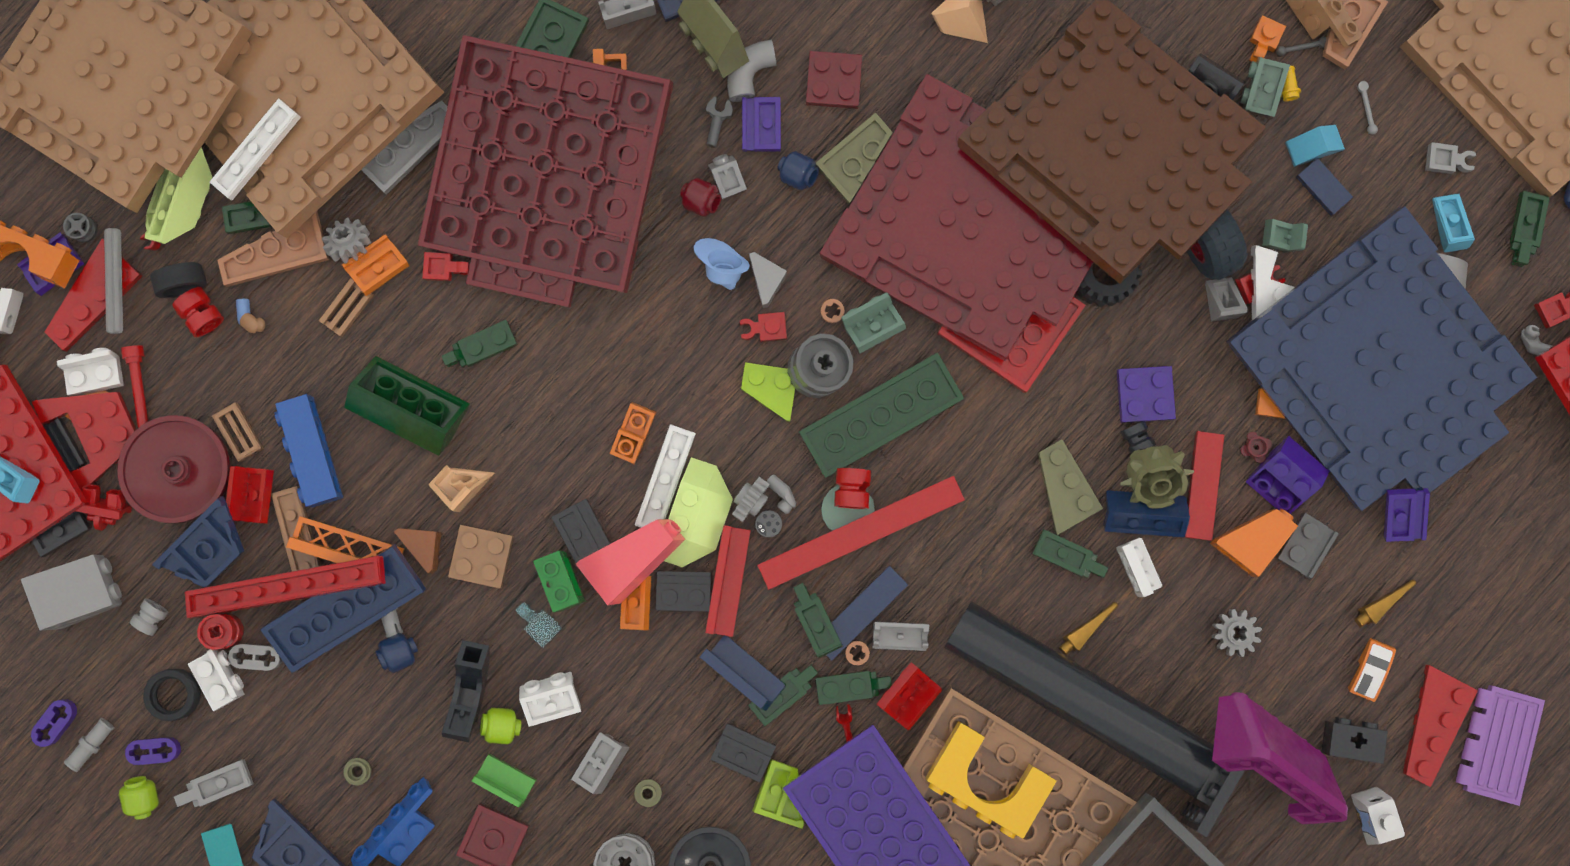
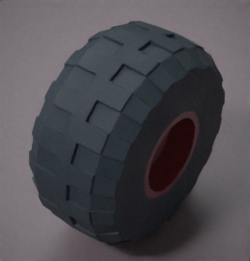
(1220, 249)

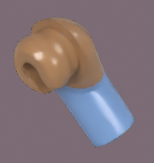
(246, 319)

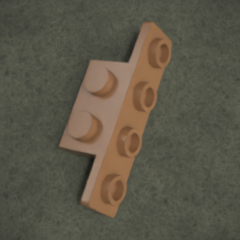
(1321, 15)

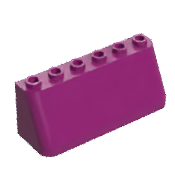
(1256, 740)

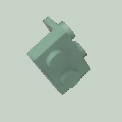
(1265, 86)
(872, 322)

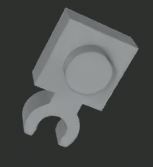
(1445, 159)

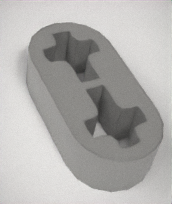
(254, 663)

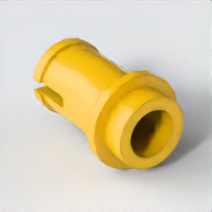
(1290, 89)

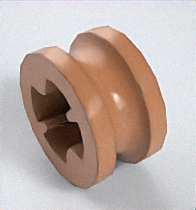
(829, 303)
(864, 649)

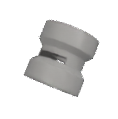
(149, 615)

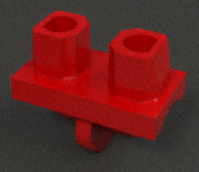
(103, 510)

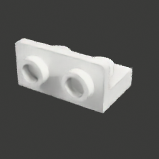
(91, 372)
(1139, 567)
(217, 678)
(549, 698)

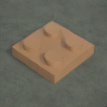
(481, 556)

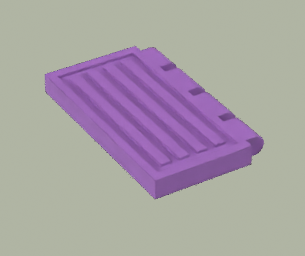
(1502, 744)

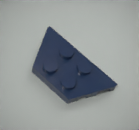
(204, 547)
(289, 843)

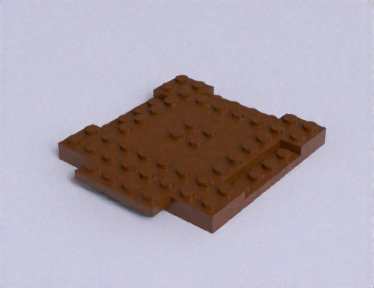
(1115, 143)

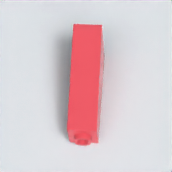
(630, 560)

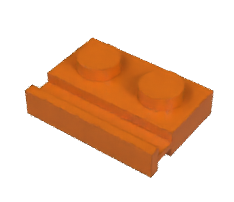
(376, 266)

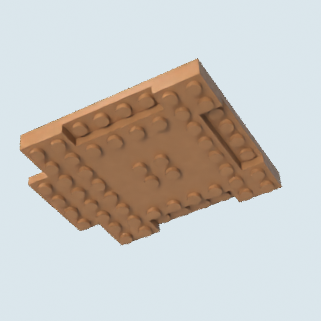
(339, 75)
(1508, 76)
(120, 87)
(1070, 822)

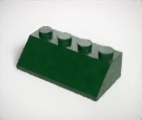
(406, 405)

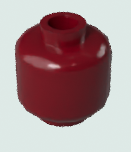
(700, 197)

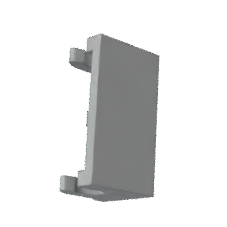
(625, 11)
(900, 636)
(600, 763)

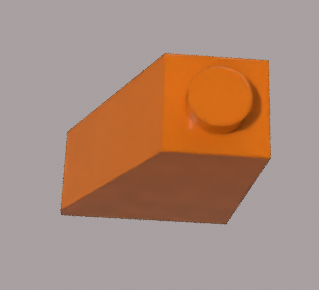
(1256, 541)

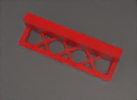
(728, 581)

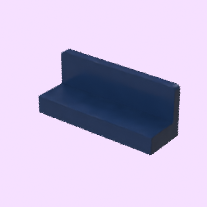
(1138, 518)
(744, 672)

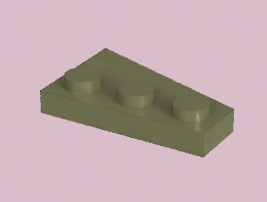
(854, 157)
(1067, 489)

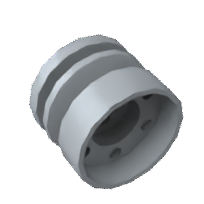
(625, 846)

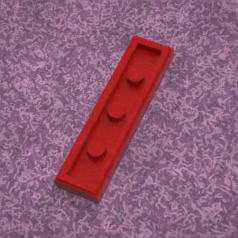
(1204, 485)

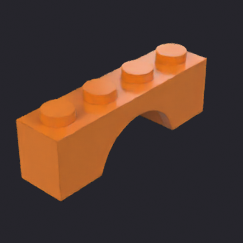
(45, 261)

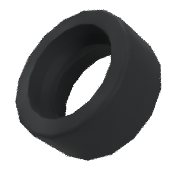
(177, 279)
(150, 694)

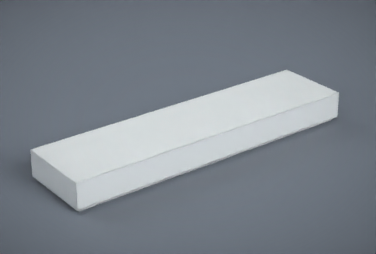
(255, 149)
(665, 475)

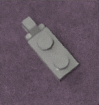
(216, 784)

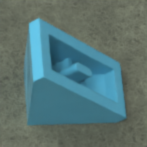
(1314, 144)

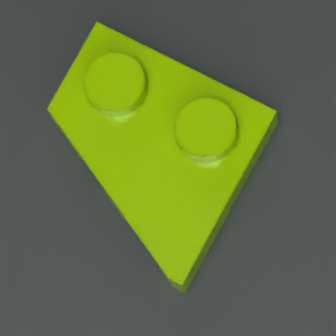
(770, 387)
(773, 800)

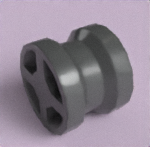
(74, 227)

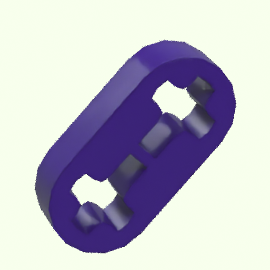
(49, 718)
(152, 744)

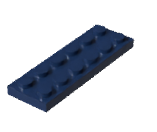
(332, 618)

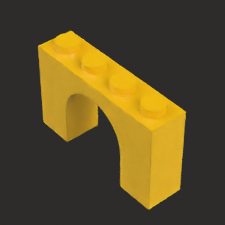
(1013, 812)

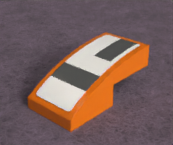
(1373, 670)

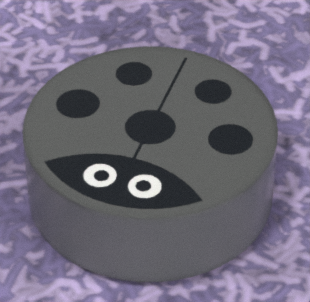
(768, 524)

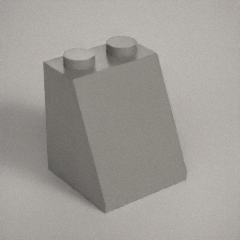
(72, 592)

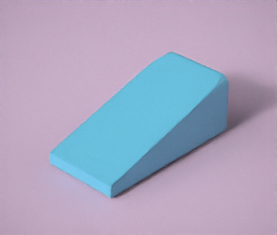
(1452, 223)
(16, 483)

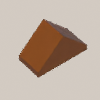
(423, 546)

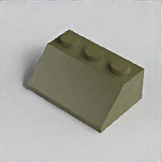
(712, 35)

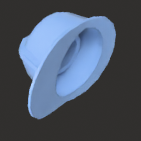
(721, 262)

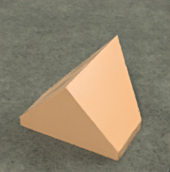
(962, 19)
(458, 486)

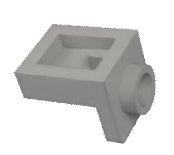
(727, 175)

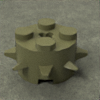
(1156, 476)

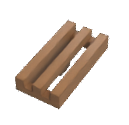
(337, 303)
(249, 451)

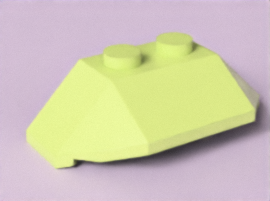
(178, 201)
(699, 512)

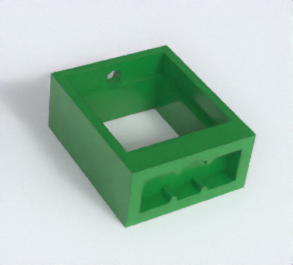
(563, 583)

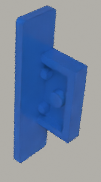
(400, 830)

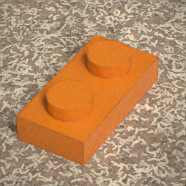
(636, 608)

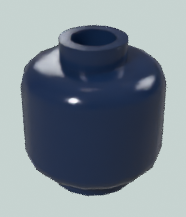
(798, 170)
(396, 652)

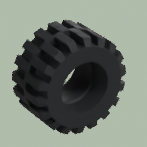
(1108, 294)

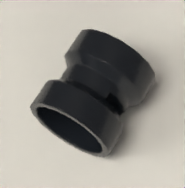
(1138, 437)

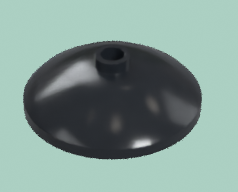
(709, 845)

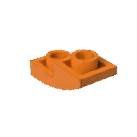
(633, 432)

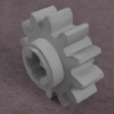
(346, 240)
(750, 499)
(1246, 633)

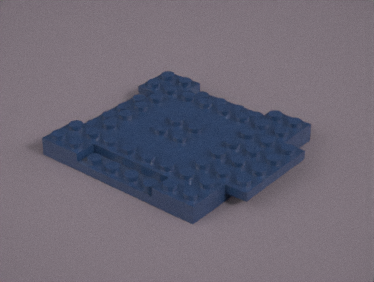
(1385, 364)

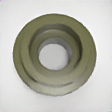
(349, 771)
(656, 789)

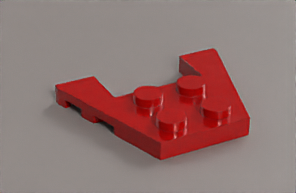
(100, 424)

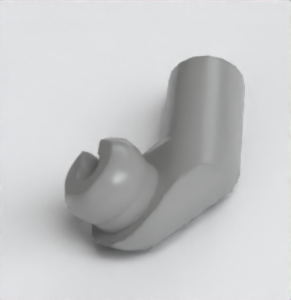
(1531, 340)
(784, 491)

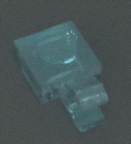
(541, 626)

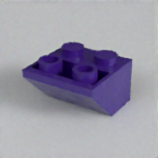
(1288, 476)

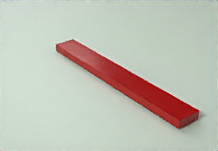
(860, 532)
(285, 587)

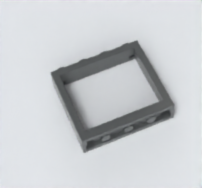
(1133, 819)

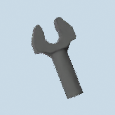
(717, 118)

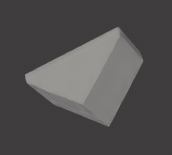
(767, 277)
(1224, 300)

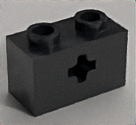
(1370, 744)

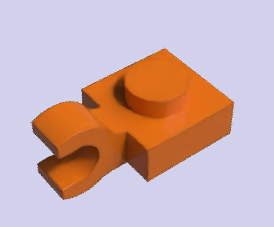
(1266, 37)

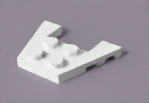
(1265, 290)

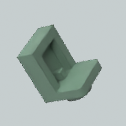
(1284, 236)

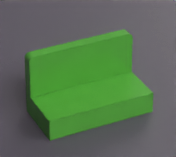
(504, 780)

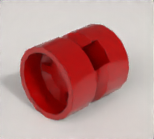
(199, 314)
(852, 488)
(220, 631)

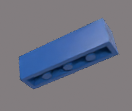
(308, 451)

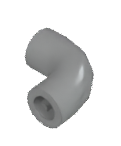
(741, 80)

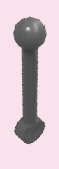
(1281, 50)

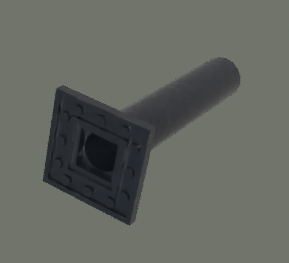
(1098, 710)

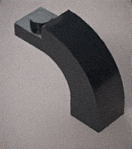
(469, 690)

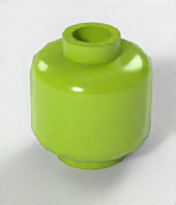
(500, 726)
(138, 797)

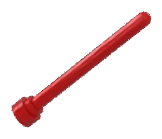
(133, 356)

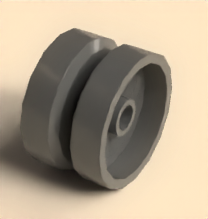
(819, 352)

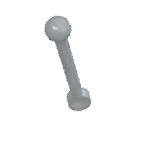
(1362, 87)

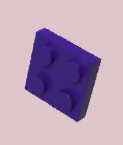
(1146, 394)

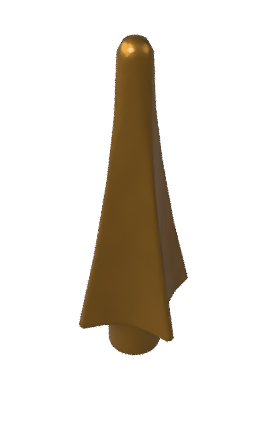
(1375, 611)
(1078, 637)

